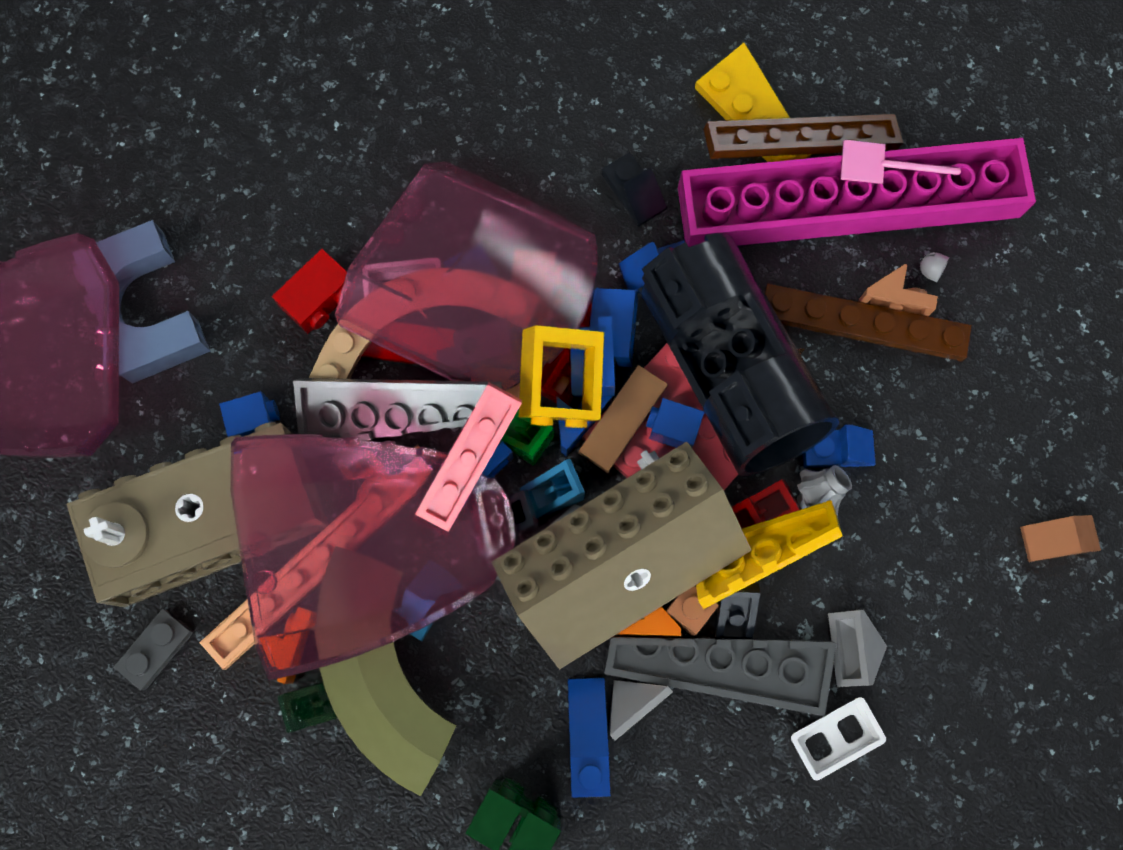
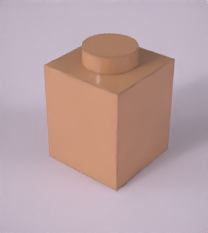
(688, 611)

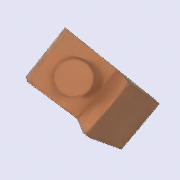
(890, 294)

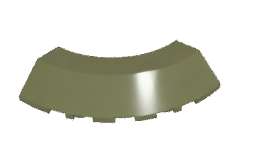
(387, 717)

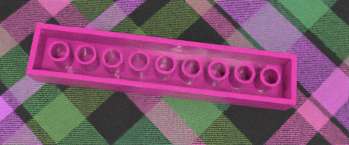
(812, 201)

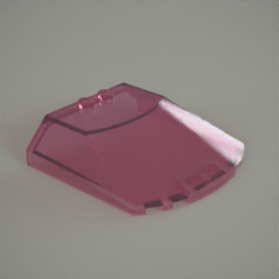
(464, 274)

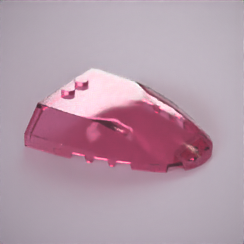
(58, 349)
(338, 550)

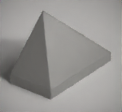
(857, 648)
(631, 703)

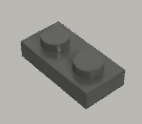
(153, 649)

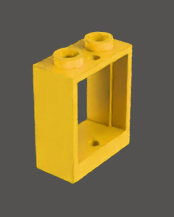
(531, 374)

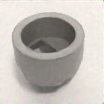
(933, 265)

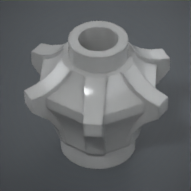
(823, 486)

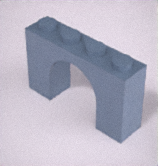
(161, 345)

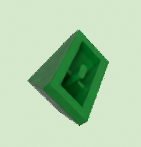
(526, 439)

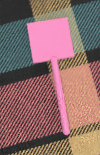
(867, 161)

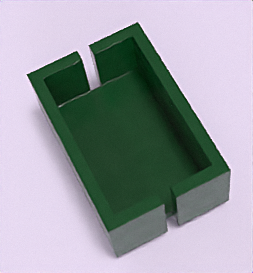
(498, 811)

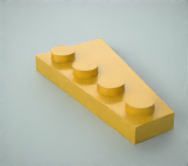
(742, 92)
(773, 546)

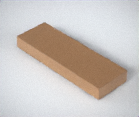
(623, 419)

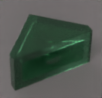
(306, 708)

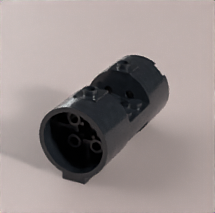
(736, 354)

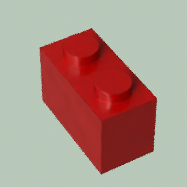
(312, 292)

